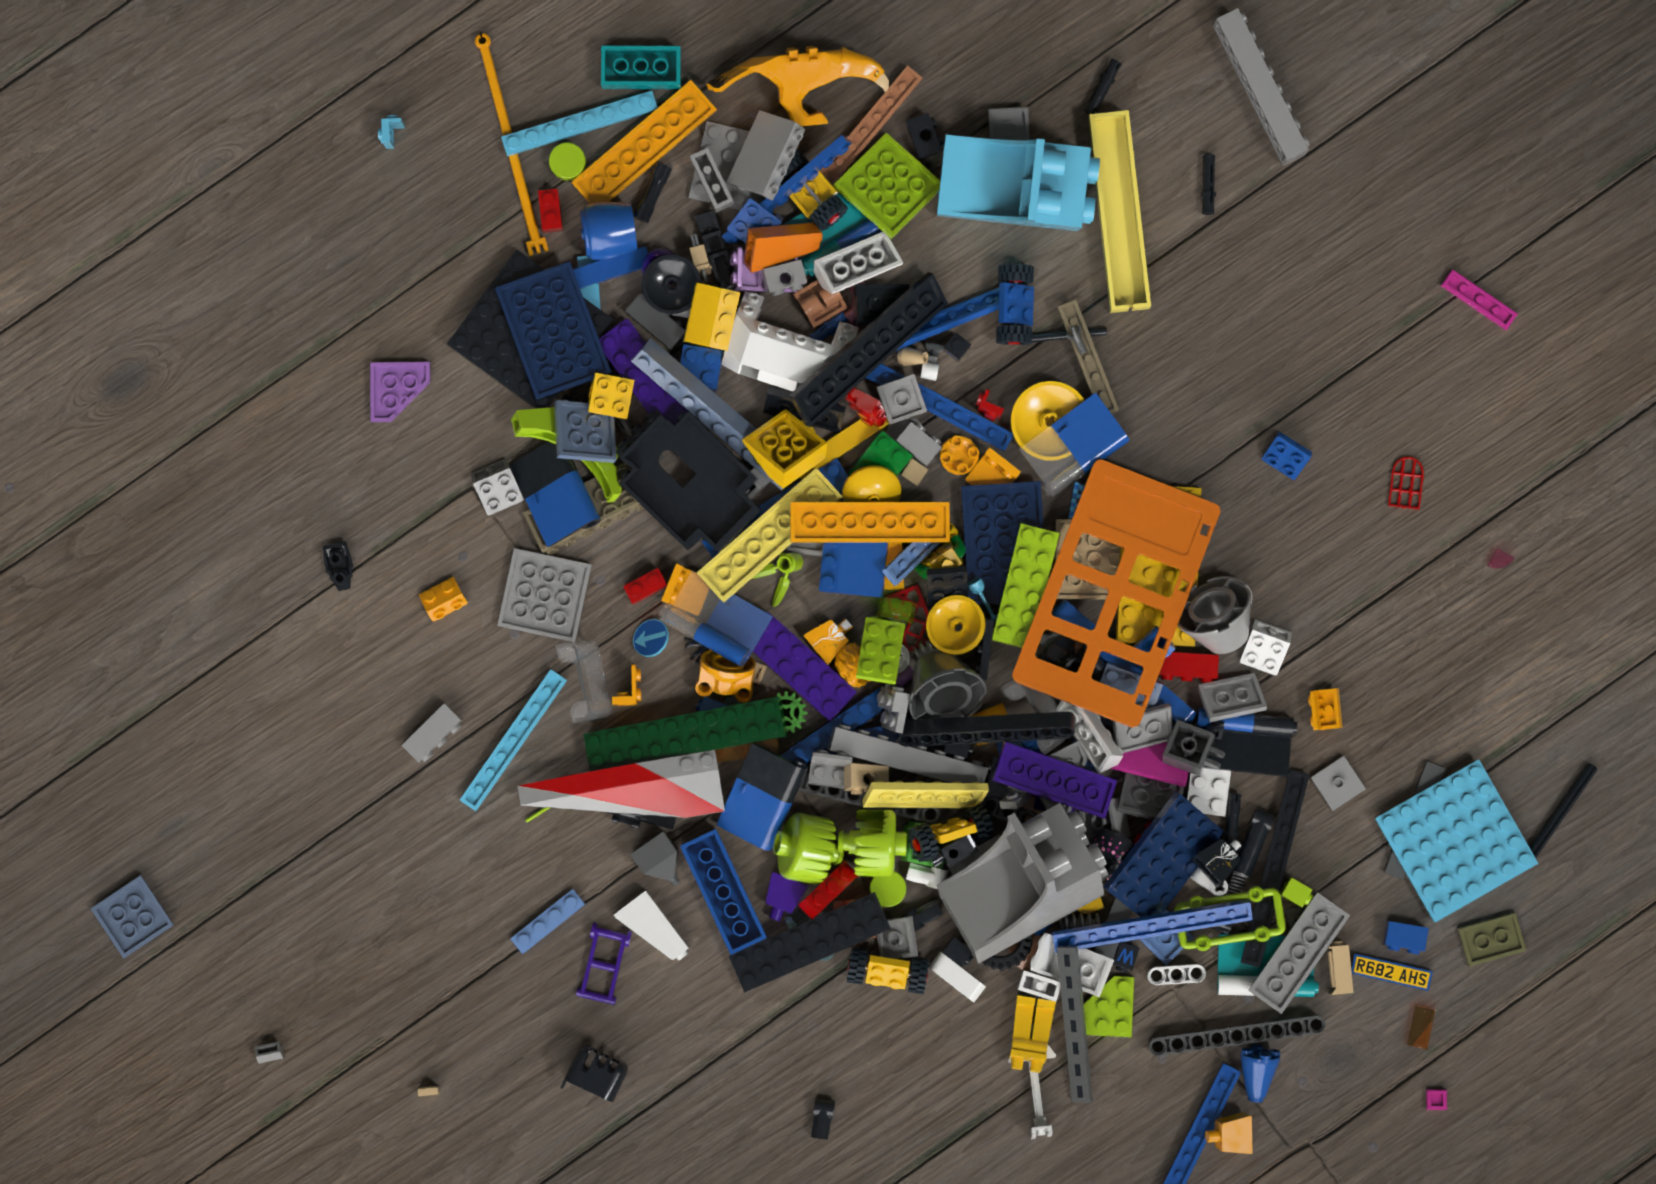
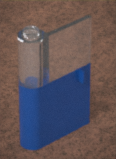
(1074, 444)

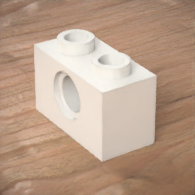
(1039, 985)

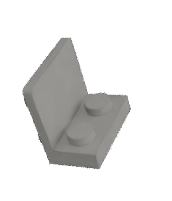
(496, 487)
(828, 769)

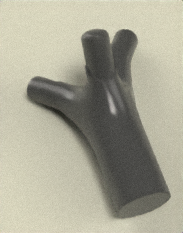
(1077, 339)

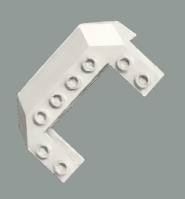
(775, 353)

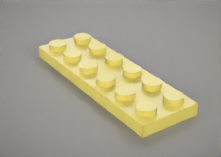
(924, 795)

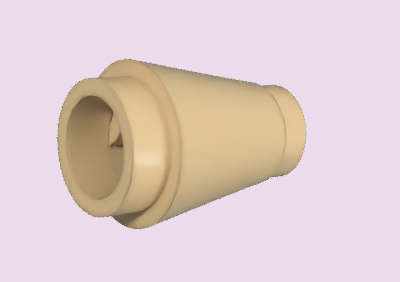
(910, 356)

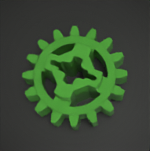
(793, 705)

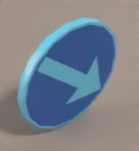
(651, 638)

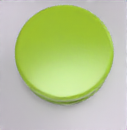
(567, 161)
(889, 889)

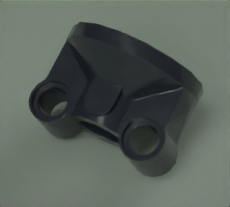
(1065, 652)

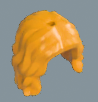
(847, 664)

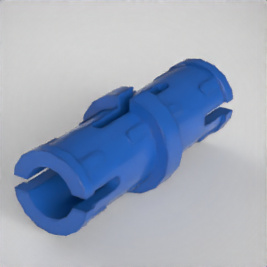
(829, 327)

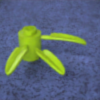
(787, 564)

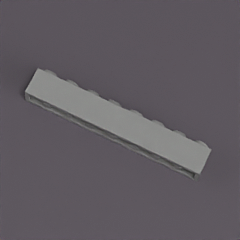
(909, 759)

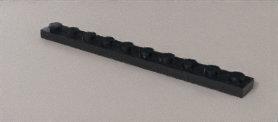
(1276, 862)

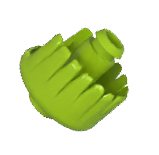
(874, 843)
(805, 849)

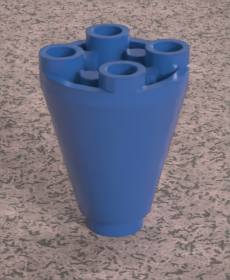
(1258, 1070)

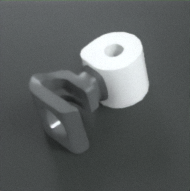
(930, 369)

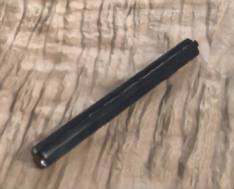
(1562, 810)

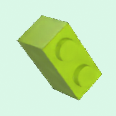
(1296, 892)

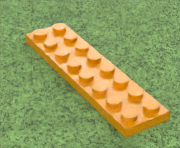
(645, 145)
(869, 522)

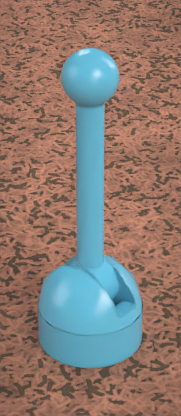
(977, 586)

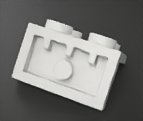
(1266, 647)

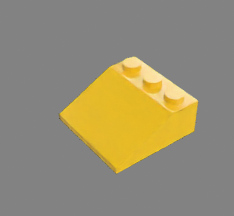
(785, 448)

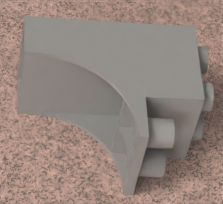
(1024, 881)

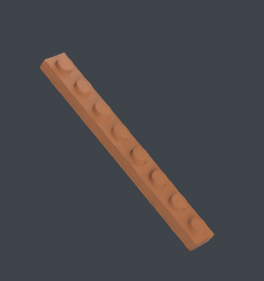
(873, 122)

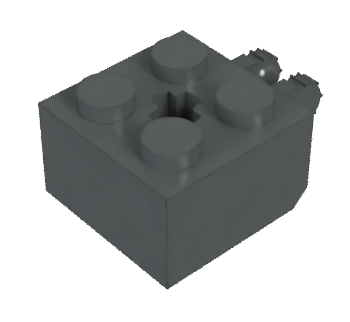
(1196, 758)

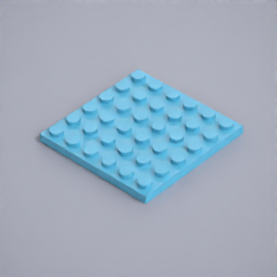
(1456, 840)

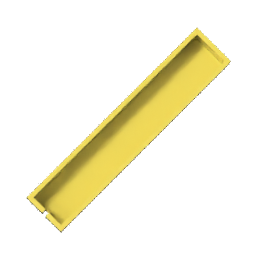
(1119, 212)

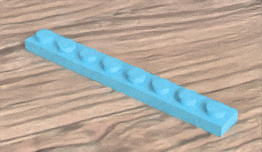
(579, 123)
(513, 740)

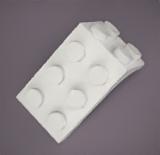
(1093, 966)

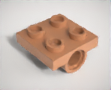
(819, 304)

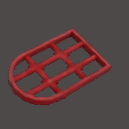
(1400, 491)

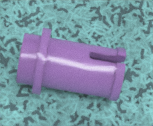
(904, 677)

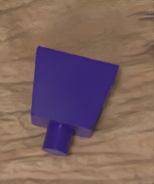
(783, 895)

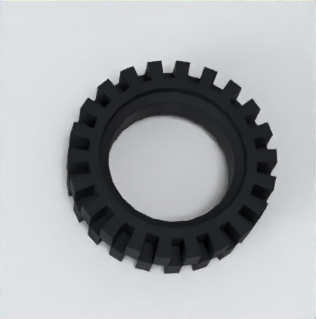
(1011, 959)

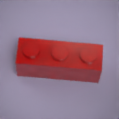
(1190, 666)
(828, 890)

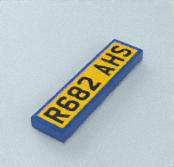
(1391, 972)

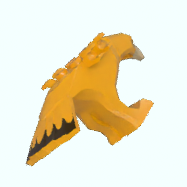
(801, 72)

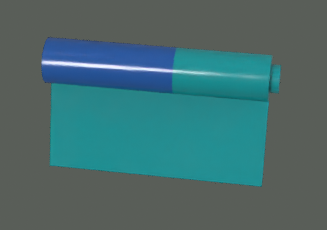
(847, 231)

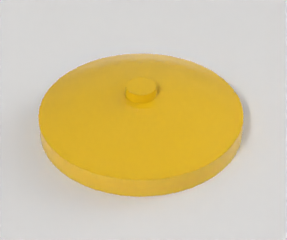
(1040, 408)

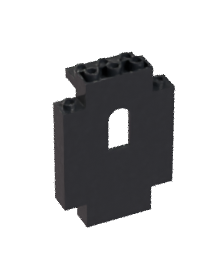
(711, 503)

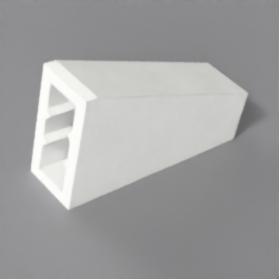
(651, 924)

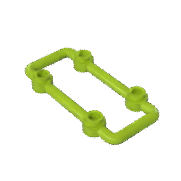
(1261, 933)

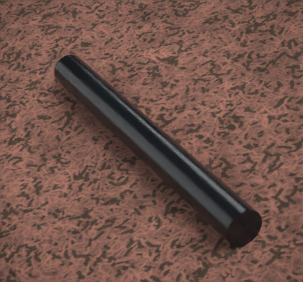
(1061, 335)

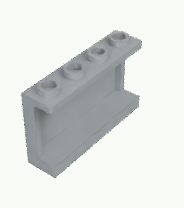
(766, 155)

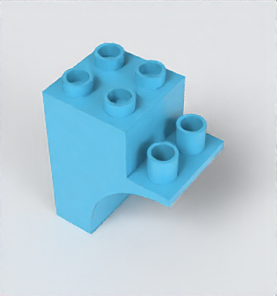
(1017, 182)

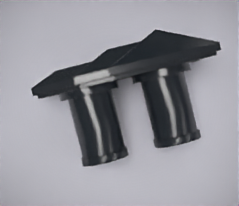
(338, 564)

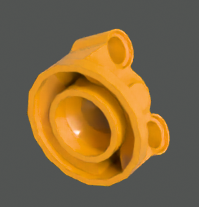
(725, 676)

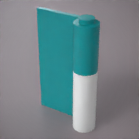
(1237, 978)

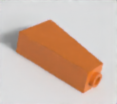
(779, 244)

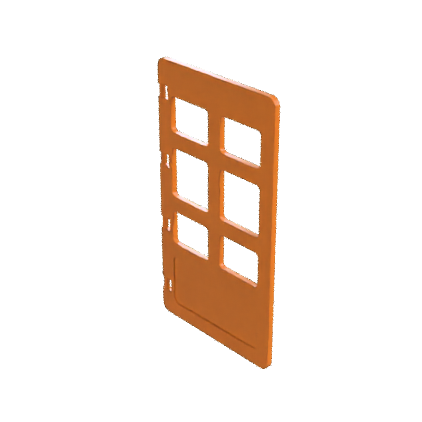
(1144, 521)

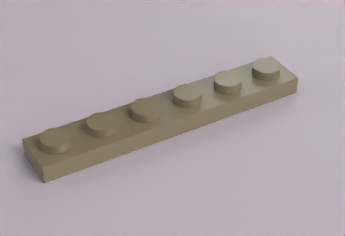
(1088, 361)

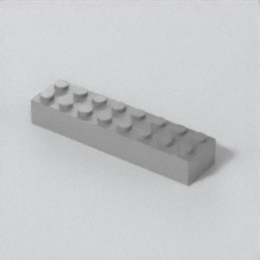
(1261, 87)

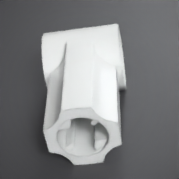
(925, 875)

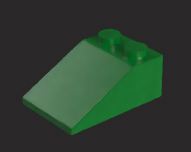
(884, 453)

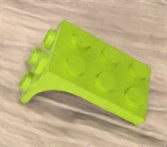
(880, 650)

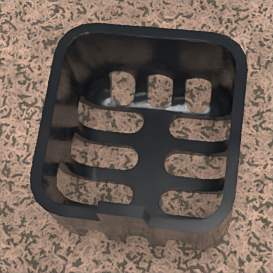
(598, 1079)

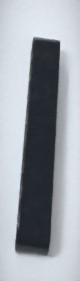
(987, 729)

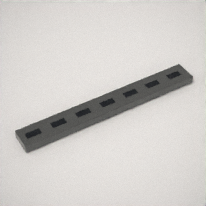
(1074, 1024)

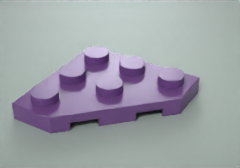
(395, 387)

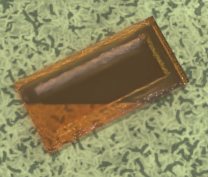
(1420, 1027)

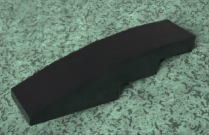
(715, 248)

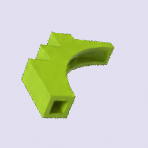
(541, 424)

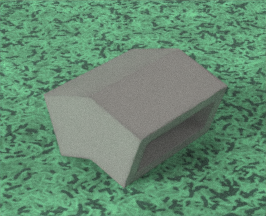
(269, 1056)

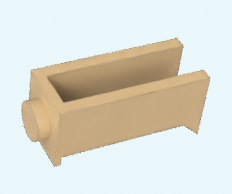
(1340, 968)

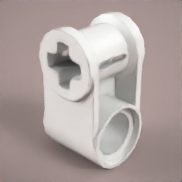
(1201, 879)

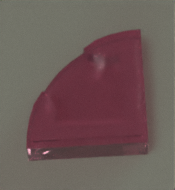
(1500, 560)

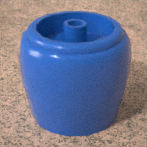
(608, 230)

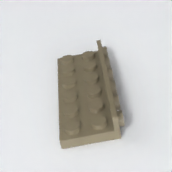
(607, 511)

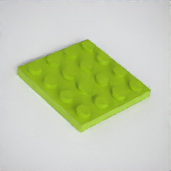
(888, 185)

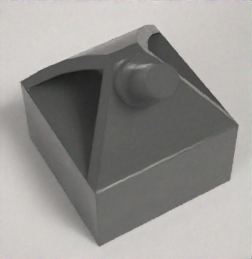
(658, 858)

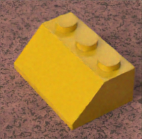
(711, 316)

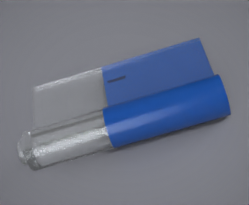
(725, 628)

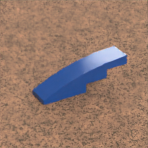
(610, 268)

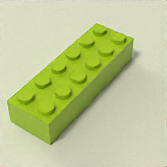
(1024, 584)

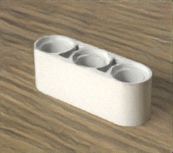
(1185, 974)
(957, 977)

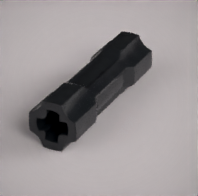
(652, 192)

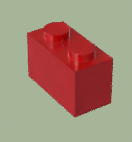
(550, 210)
(645, 586)

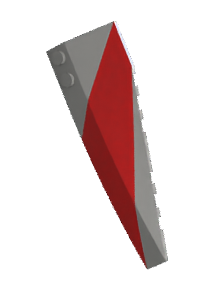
(661, 787)

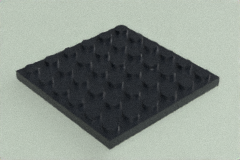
(488, 342)

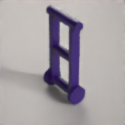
(625, 941)

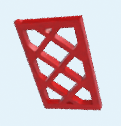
(921, 603)

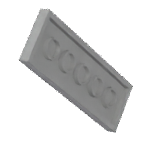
(1299, 953)

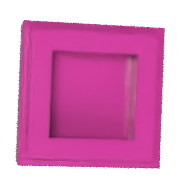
(1436, 1099)

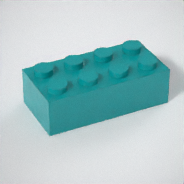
(641, 67)

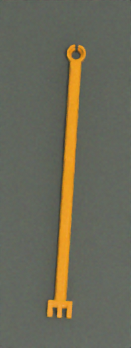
(514, 159)

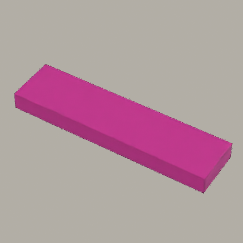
(1479, 299)

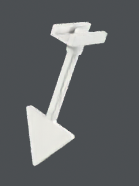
(1040, 1120)

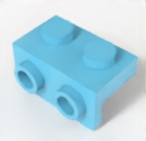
(386, 133)

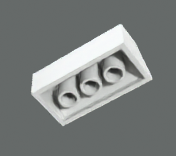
(856, 263)
(1093, 738)

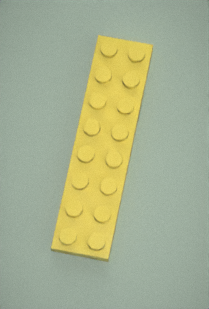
(763, 539)

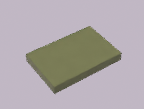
(1491, 939)

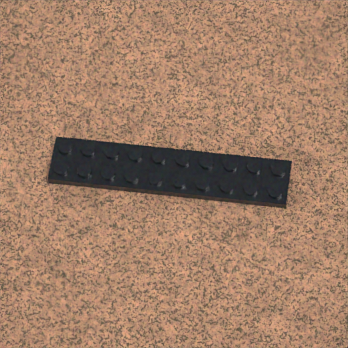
(868, 349)

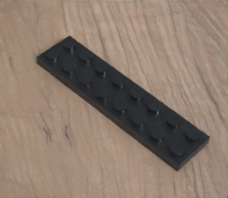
(809, 942)

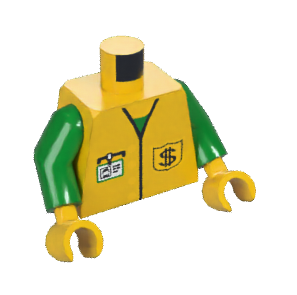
(945, 556)

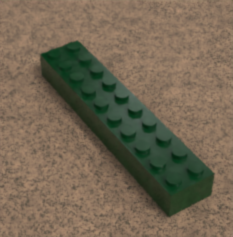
(686, 734)

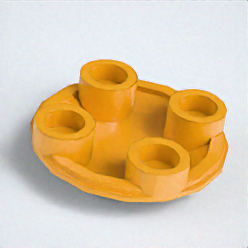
(959, 455)

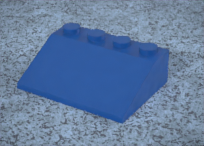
(853, 568)

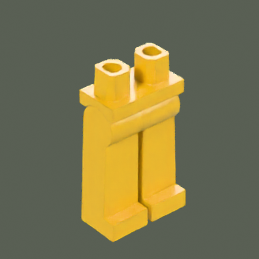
(1035, 1048)

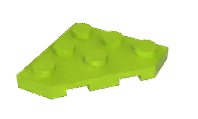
(1113, 1010)

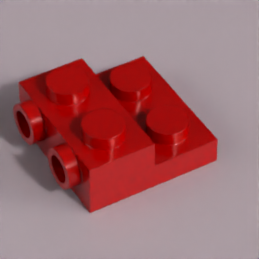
(867, 407)

